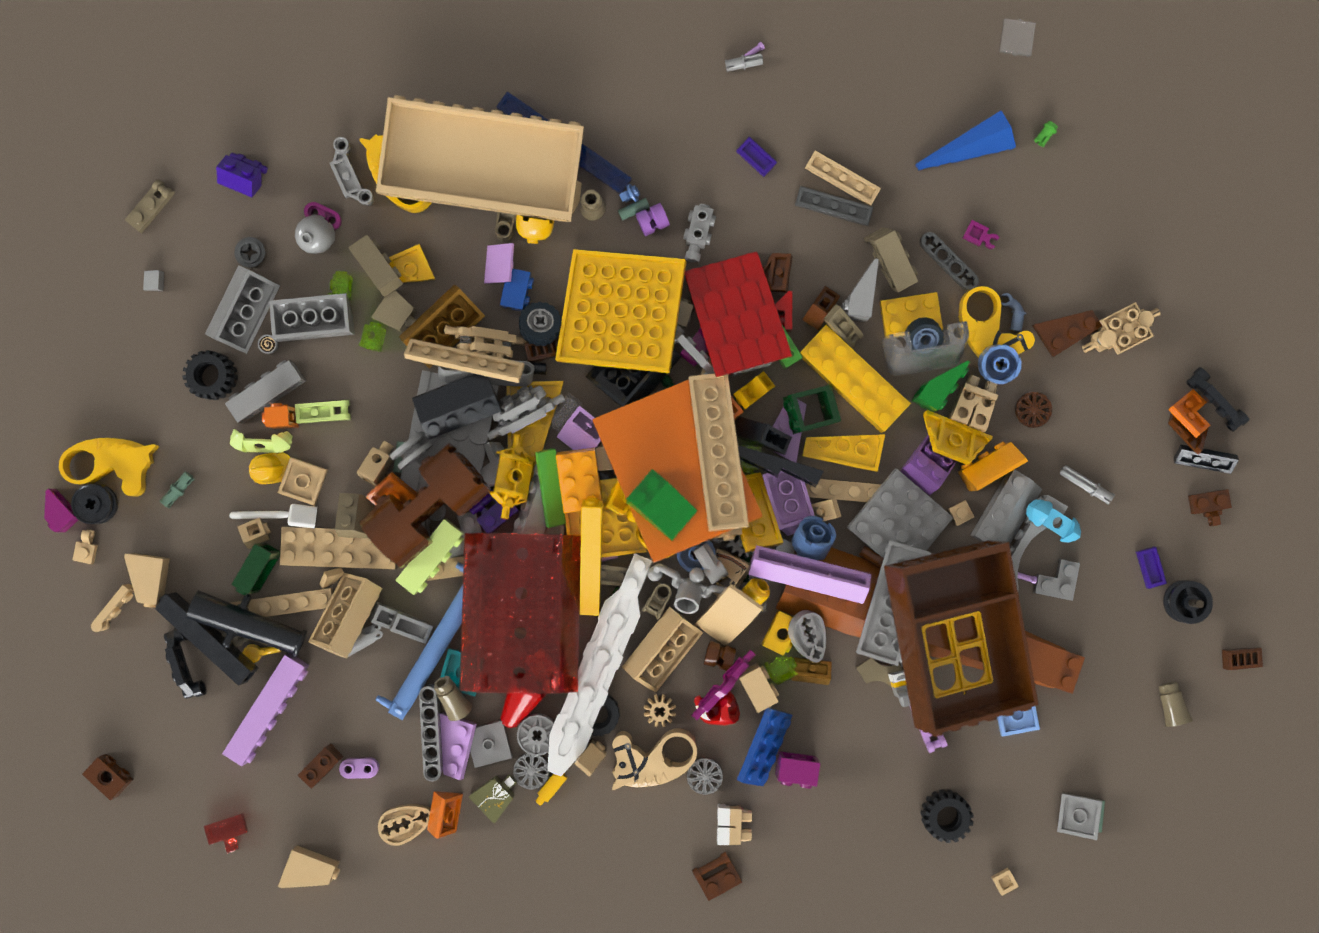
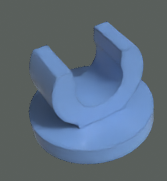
(631, 193)

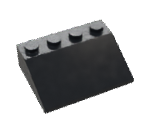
(627, 385)

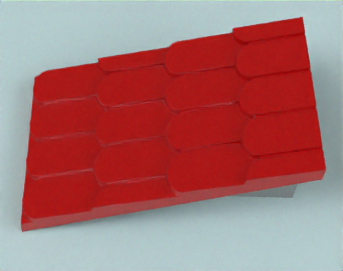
(737, 315)

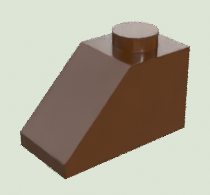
(821, 307)

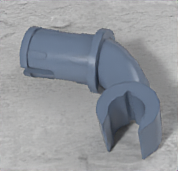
(1018, 312)

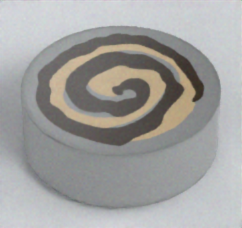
(267, 344)

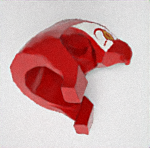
(723, 712)

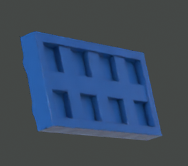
(765, 747)

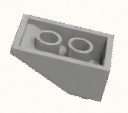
(860, 301)

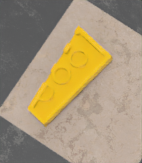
(851, 451)

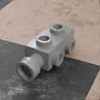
(701, 226)

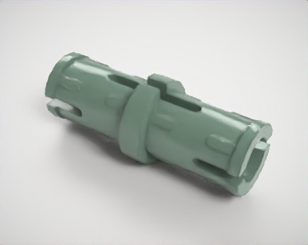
(177, 489)

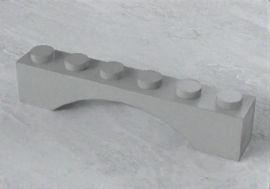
(1029, 531)

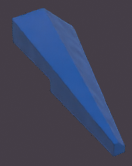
(986, 138)

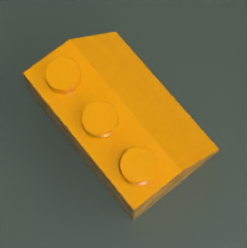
(991, 466)

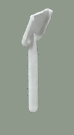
(297, 516)

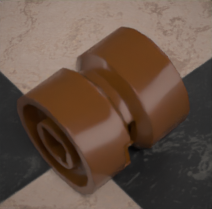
(719, 655)

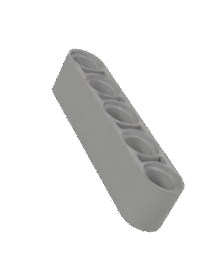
(450, 375)
(428, 741)

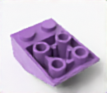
(927, 467)

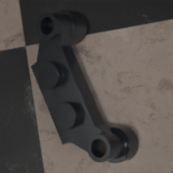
(1211, 395)
(179, 667)

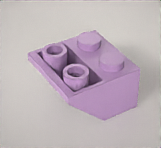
(580, 431)

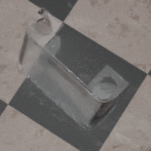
(907, 361)

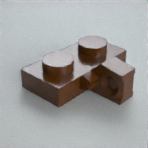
(1210, 505)

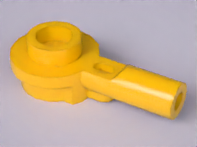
(254, 652)

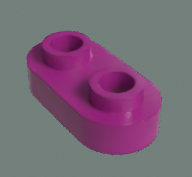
(323, 211)

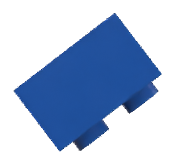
(516, 292)

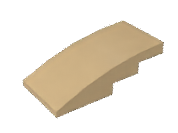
(728, 615)

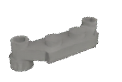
(346, 175)
(689, 345)

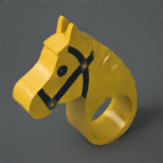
(987, 332)

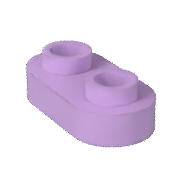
(358, 768)

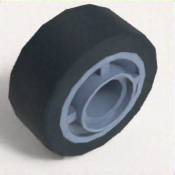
(922, 327)

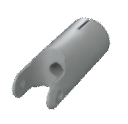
(367, 636)

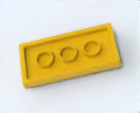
(764, 530)

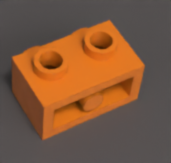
(279, 416)

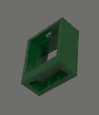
(827, 403)
(256, 569)

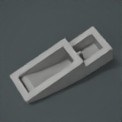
(400, 622)

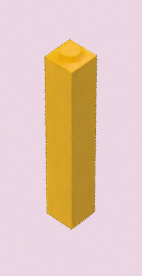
(591, 556)

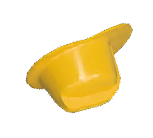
(268, 468)

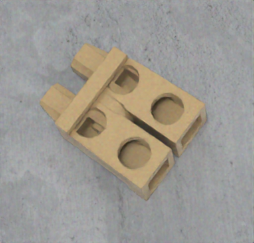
(974, 404)

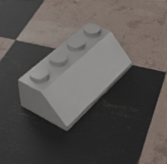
(242, 309)
(311, 317)
(1006, 508)

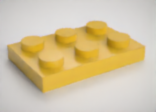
(901, 311)

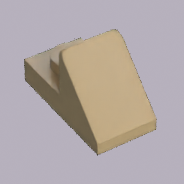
(827, 509)

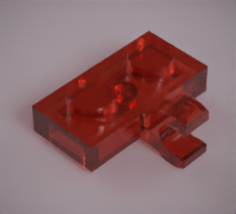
(226, 830)

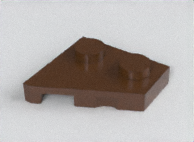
(778, 271)
(1194, 443)

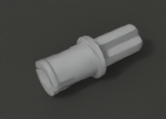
(744, 62)

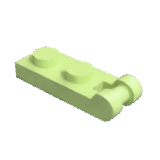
(321, 411)

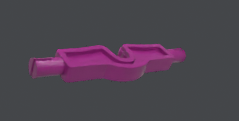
(730, 678)

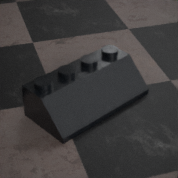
(456, 405)

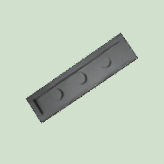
(834, 206)

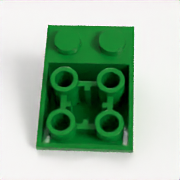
(933, 393)

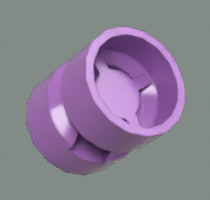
(659, 219)

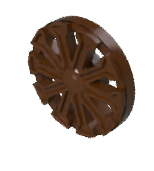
(1033, 409)

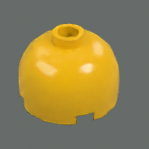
(534, 228)

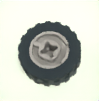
(540, 324)

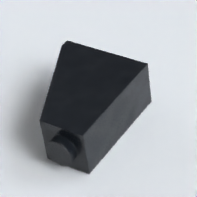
(762, 435)

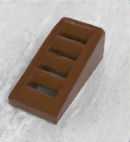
(531, 358)
(1227, 657)

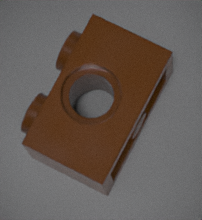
(320, 766)
(97, 775)

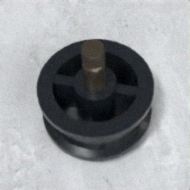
(1188, 601)

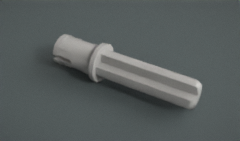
(1086, 484)

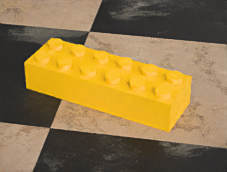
(854, 379)

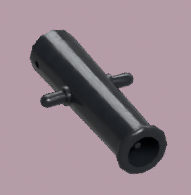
(244, 623)

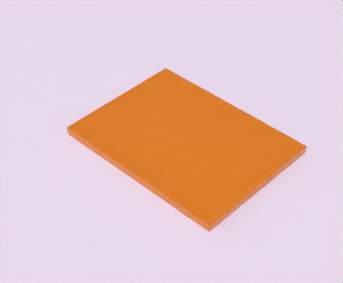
(662, 437)

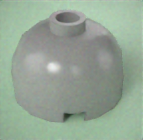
(314, 234)

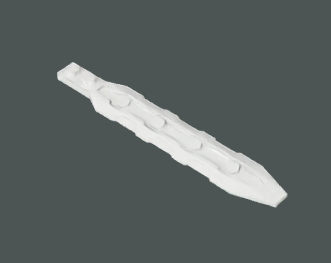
(600, 661)

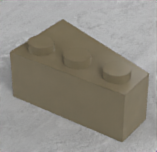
(892, 258)

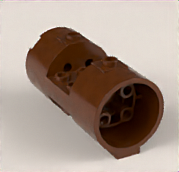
(398, 526)

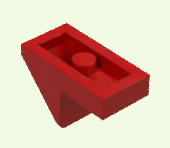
(784, 306)

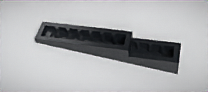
(774, 465)

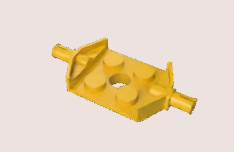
(506, 489)

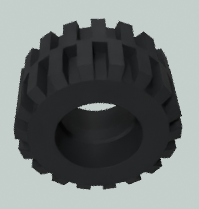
(195, 371)
(957, 827)

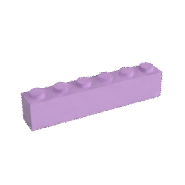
(809, 574)
(265, 710)

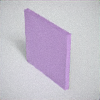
(499, 263)

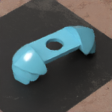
(1042, 513)

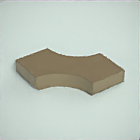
(873, 671)

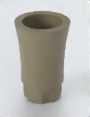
(592, 211)
(452, 699)
(1174, 705)

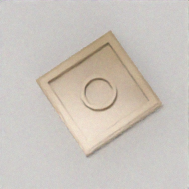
(302, 481)

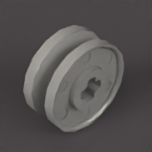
(411, 450)
(525, 733)

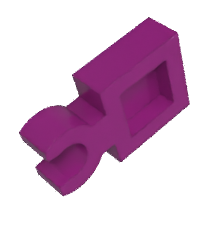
(977, 233)

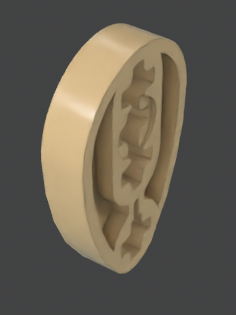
(405, 833)

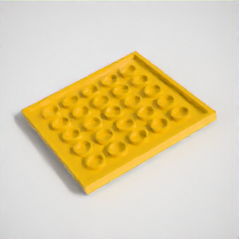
(621, 310)

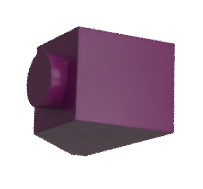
(58, 511)

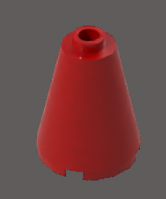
(518, 706)

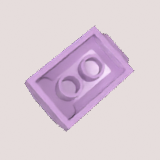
(788, 500)

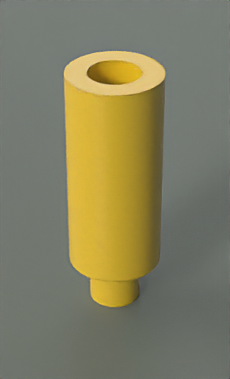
(550, 788)

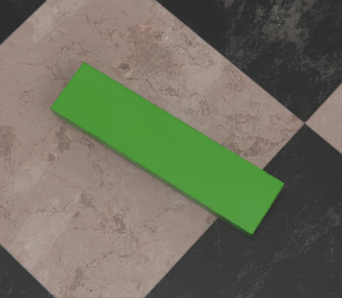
(550, 488)

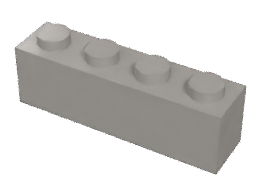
(265, 391)

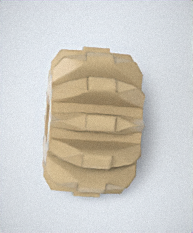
(659, 703)

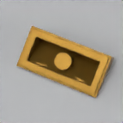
(812, 672)

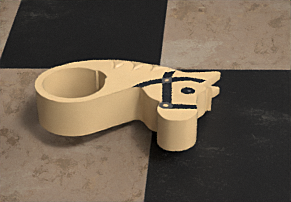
(648, 769)

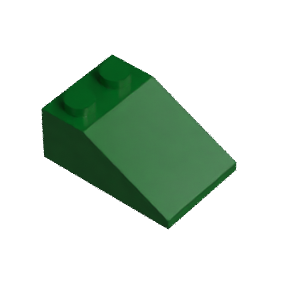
(661, 505)

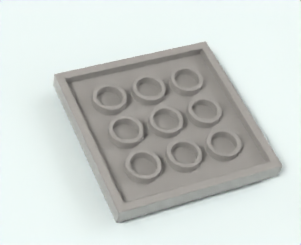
(899, 514)

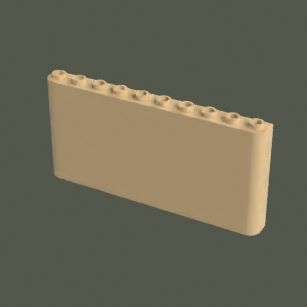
(479, 159)

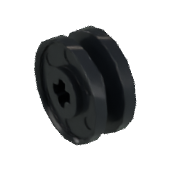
(102, 511)

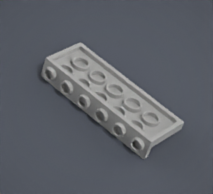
(879, 630)

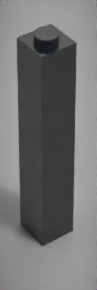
(206, 639)

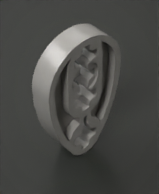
(816, 640)

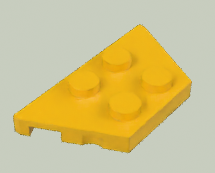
(954, 438)

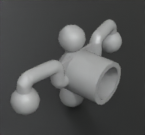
(689, 589)

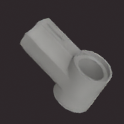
(711, 565)

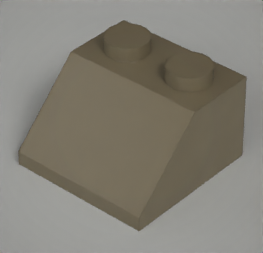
(350, 512)

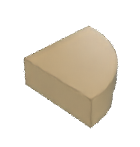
(330, 577)

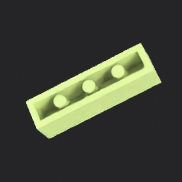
(427, 562)

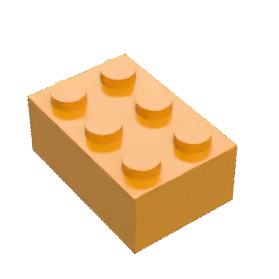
(578, 477)

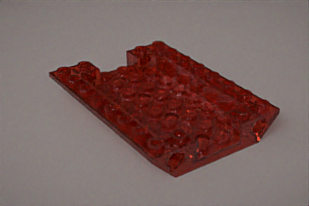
(494, 612)

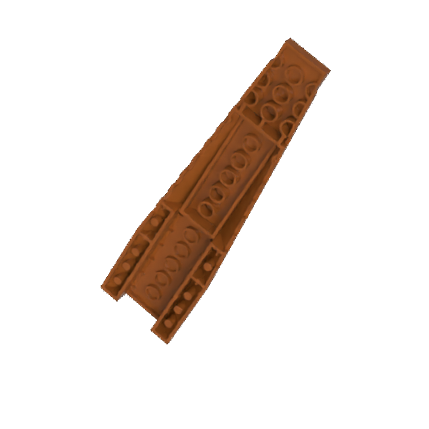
(1050, 663)

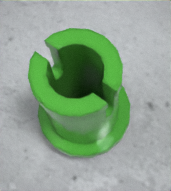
(1049, 129)

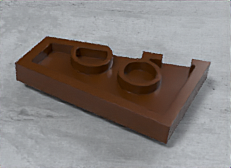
(1065, 331)

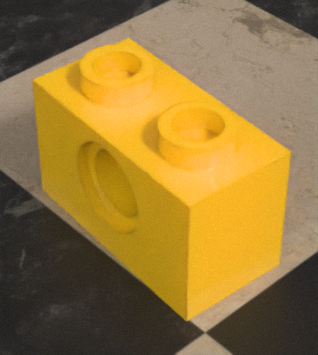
(771, 640)

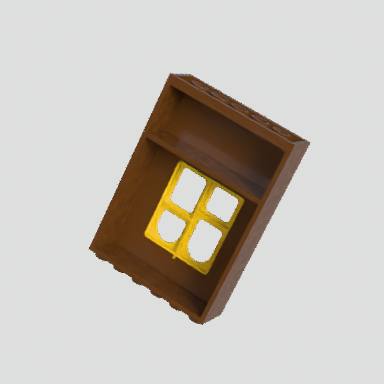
(949, 587)

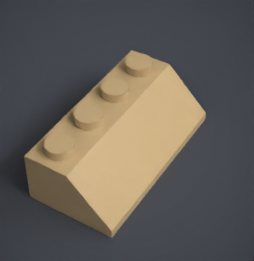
(345, 615)
(662, 650)

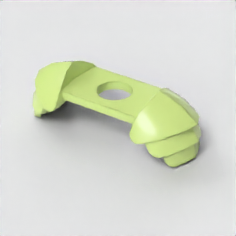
(277, 444)

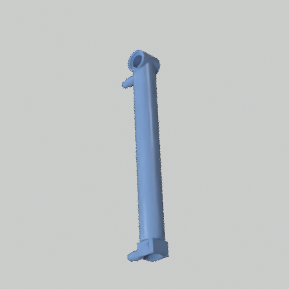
(428, 659)

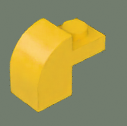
(754, 390)

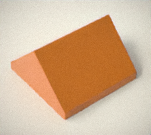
(444, 813)

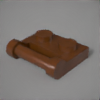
(721, 880)

